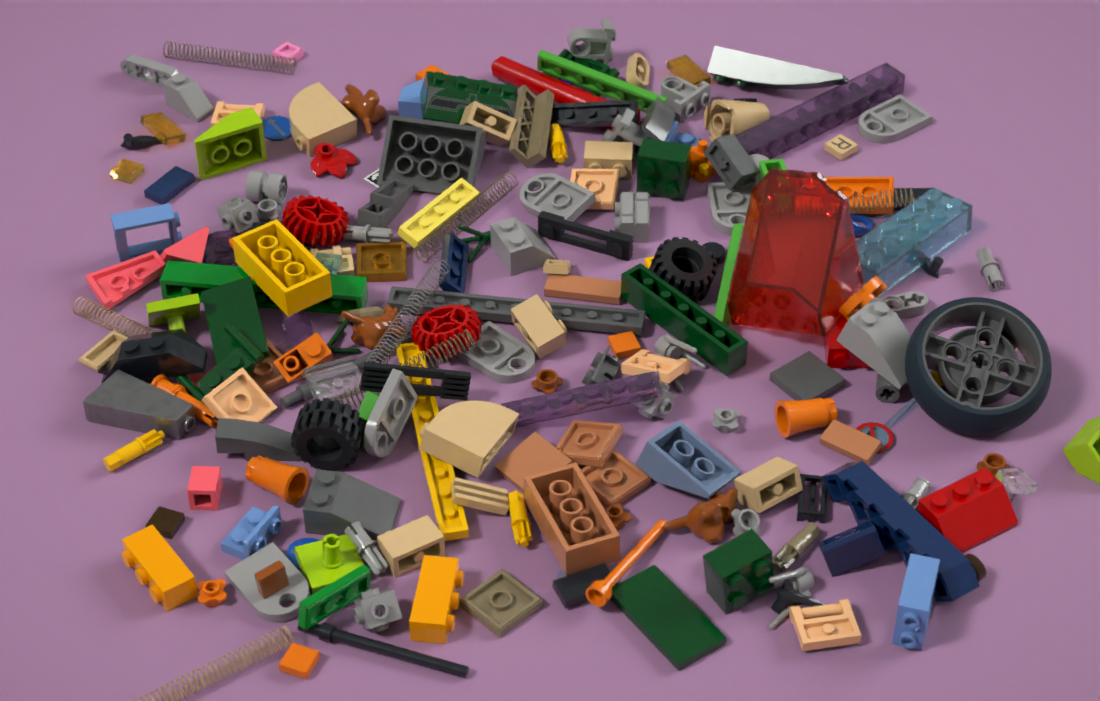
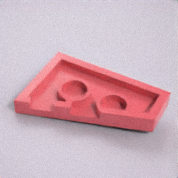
(125, 278)

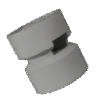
(261, 186)

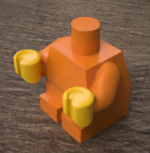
(700, 165)

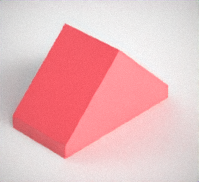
(188, 249)

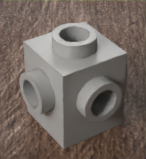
(238, 215)
(658, 406)
(387, 609)

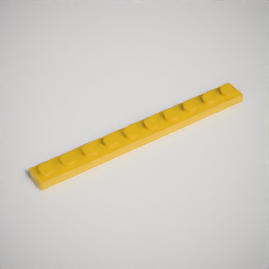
(438, 474)

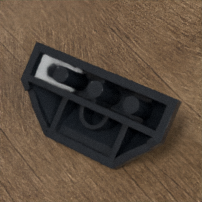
(157, 353)

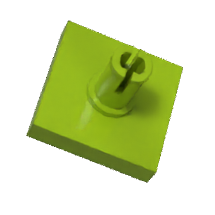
(173, 311)
(327, 560)

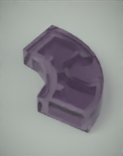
(297, 329)

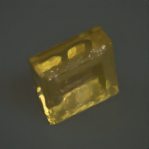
(127, 171)

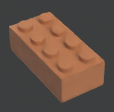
(571, 518)

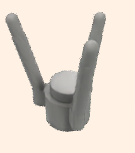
(671, 348)
(799, 581)

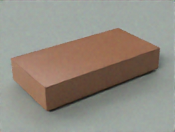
(850, 442)

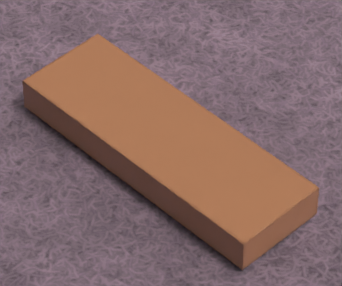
(583, 288)

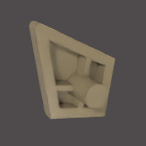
(369, 311)

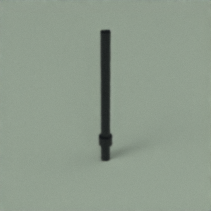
(329, 633)

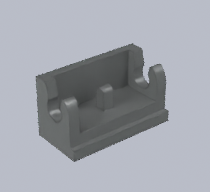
(731, 161)

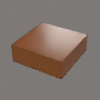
(271, 579)

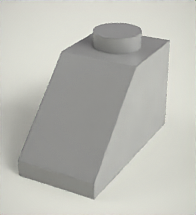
(186, 97)

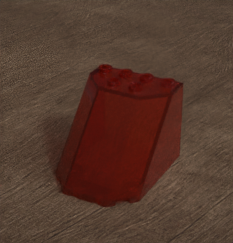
(794, 256)

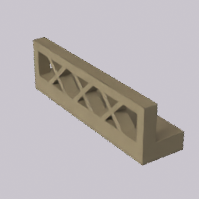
(535, 129)

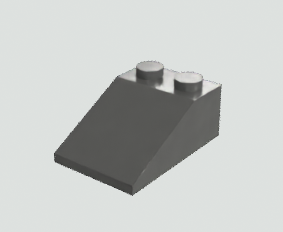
(341, 499)

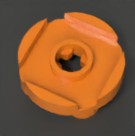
(864, 296)

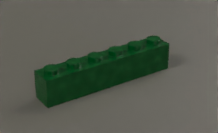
(684, 319)

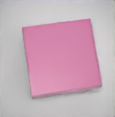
(288, 50)

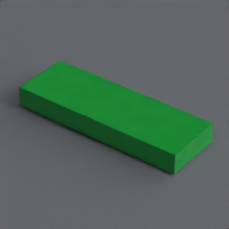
(333, 597)

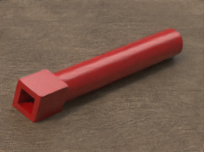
(538, 82)

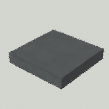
(807, 378)

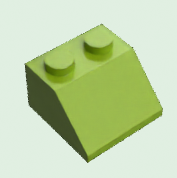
(1084, 450)

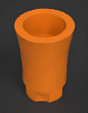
(804, 415)
(278, 478)

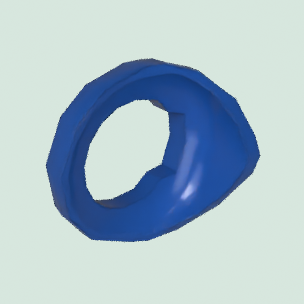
(859, 230)

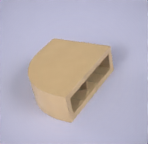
(319, 119)
(469, 434)

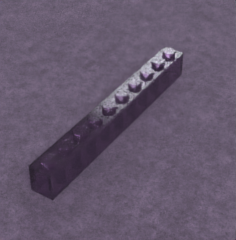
(823, 112)

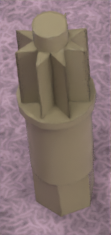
(795, 547)

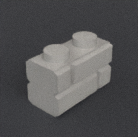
(634, 215)

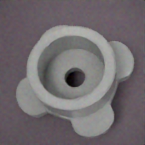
(268, 210)
(725, 420)
(749, 516)

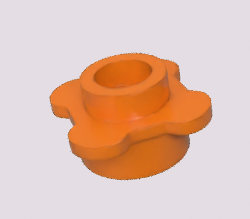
(211, 592)

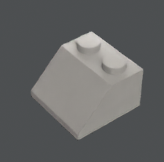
(518, 246)

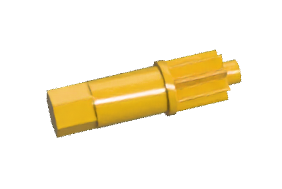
(558, 145)
(136, 448)
(519, 519)

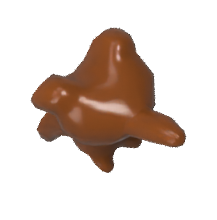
(364, 106)
(369, 329)
(708, 518)

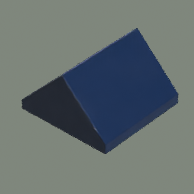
(851, 548)

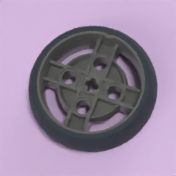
(994, 324)

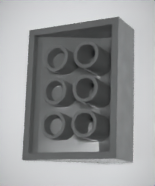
(431, 153)

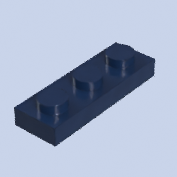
(456, 255)

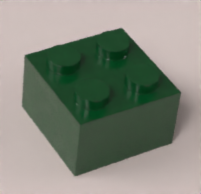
(663, 169)
(738, 571)

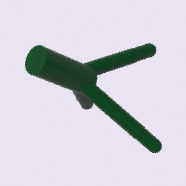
(479, 236)
(335, 338)

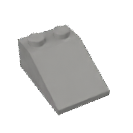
(878, 340)

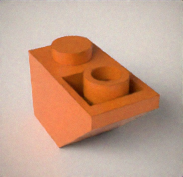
(304, 355)

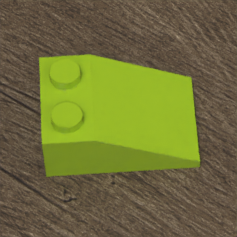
(231, 144)

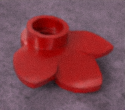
(332, 160)

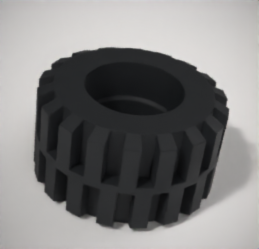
(685, 267)
(328, 434)

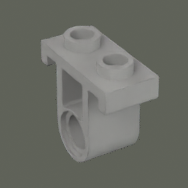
(596, 42)
(684, 96)
(626, 131)

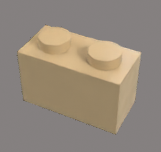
(496, 124)
(609, 156)
(539, 326)
(768, 484)
(409, 543)

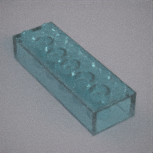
(913, 236)

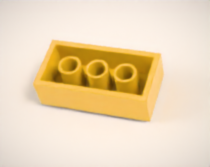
(282, 267)

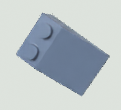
(685, 462)

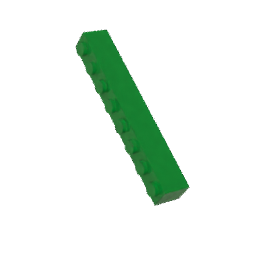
(193, 278)

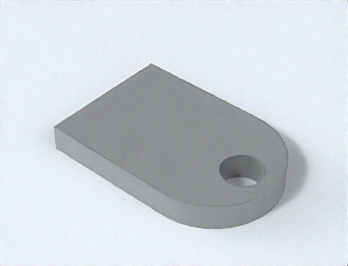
(892, 120)
(555, 196)
(728, 205)
(498, 354)
(389, 415)
(243, 580)

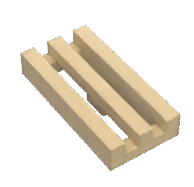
(479, 496)

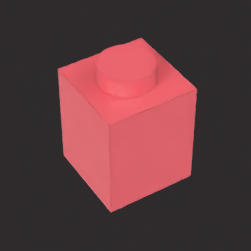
(205, 488)

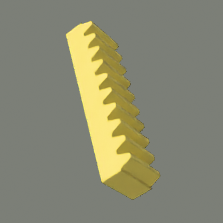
(437, 213)

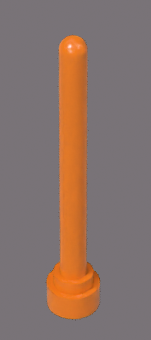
(601, 591)

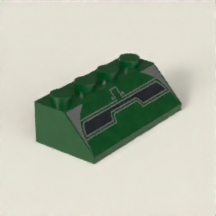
(446, 96)

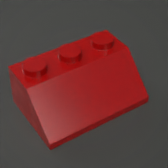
(969, 510)

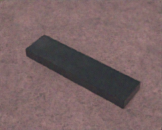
(591, 113)

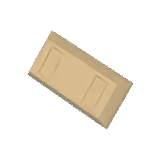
(101, 353)

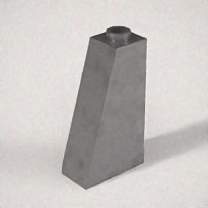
(139, 407)

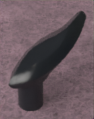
(139, 142)
(932, 268)
(792, 597)

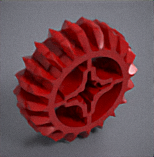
(315, 220)
(445, 323)

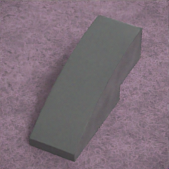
(658, 120)
(385, 204)
(254, 440)

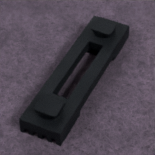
(554, 226)
(453, 386)

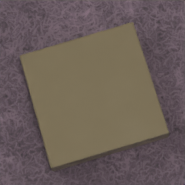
(500, 603)

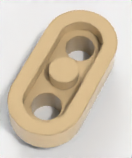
(637, 70)

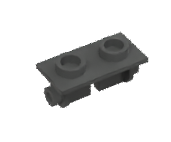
(604, 367)

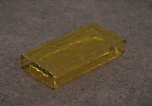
(688, 70)
(163, 128)

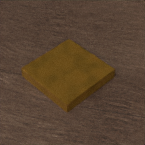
(382, 261)

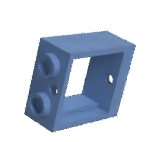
(142, 218)
(915, 602)

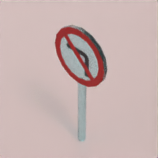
(882, 431)

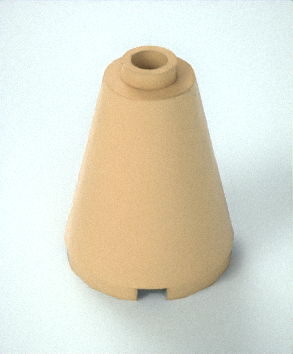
(733, 117)

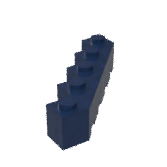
(901, 526)

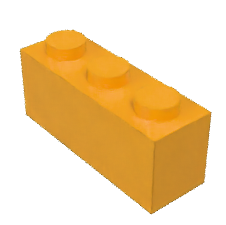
(159, 568)
(436, 599)

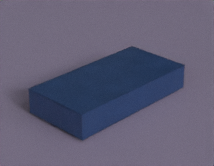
(169, 185)

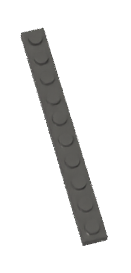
(498, 309)

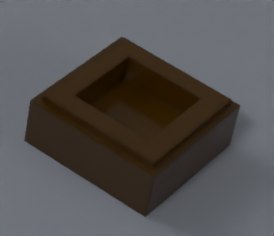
(166, 521)

